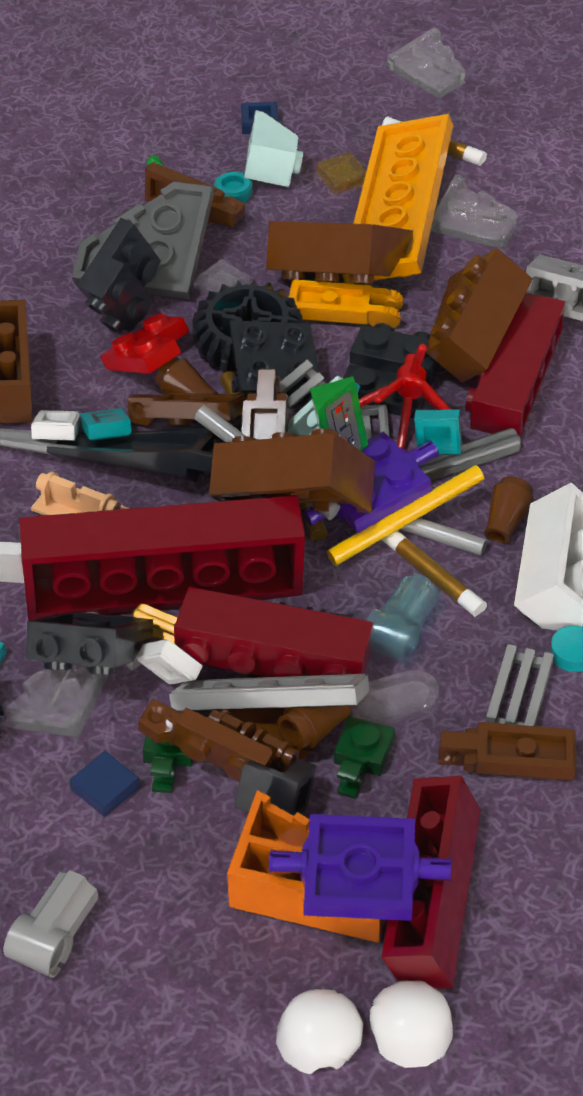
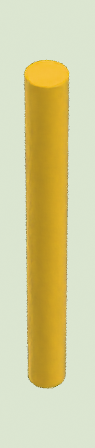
(405, 515)

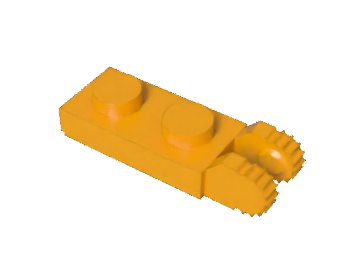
(346, 302)

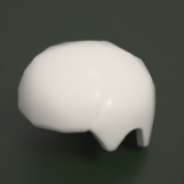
(411, 1023)
(319, 1030)

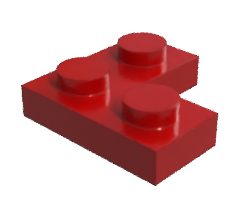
(148, 347)

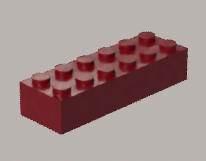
(155, 553)

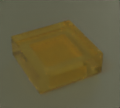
(341, 173)

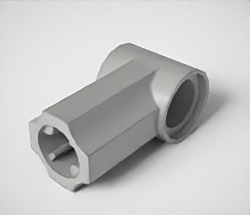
(48, 932)

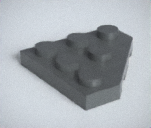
(175, 231)

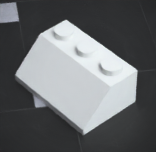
(552, 561)

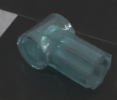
(400, 621)

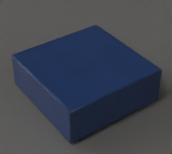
(248, 112)
(104, 783)

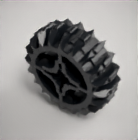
(237, 303)

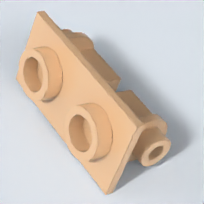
(63, 497)

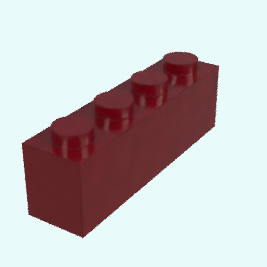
(517, 368)
(270, 637)
(444, 828)

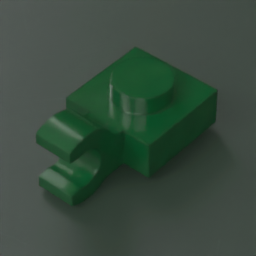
(360, 751)
(164, 763)

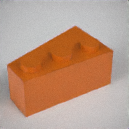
(281, 893)

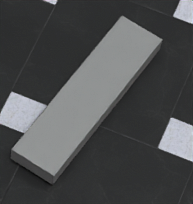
(271, 692)

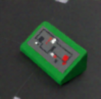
(339, 410)

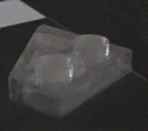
(428, 64)
(473, 216)
(55, 701)

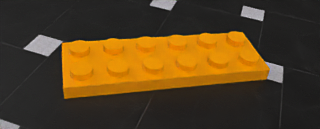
(405, 184)

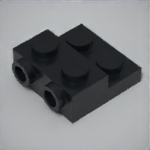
(118, 277)
(379, 355)
(86, 639)

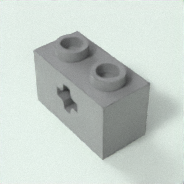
(559, 281)

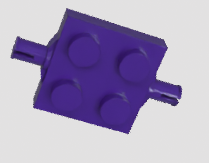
(396, 482)
(360, 867)

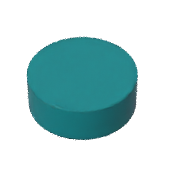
(235, 185)
(568, 648)

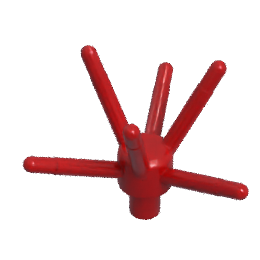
(411, 385)

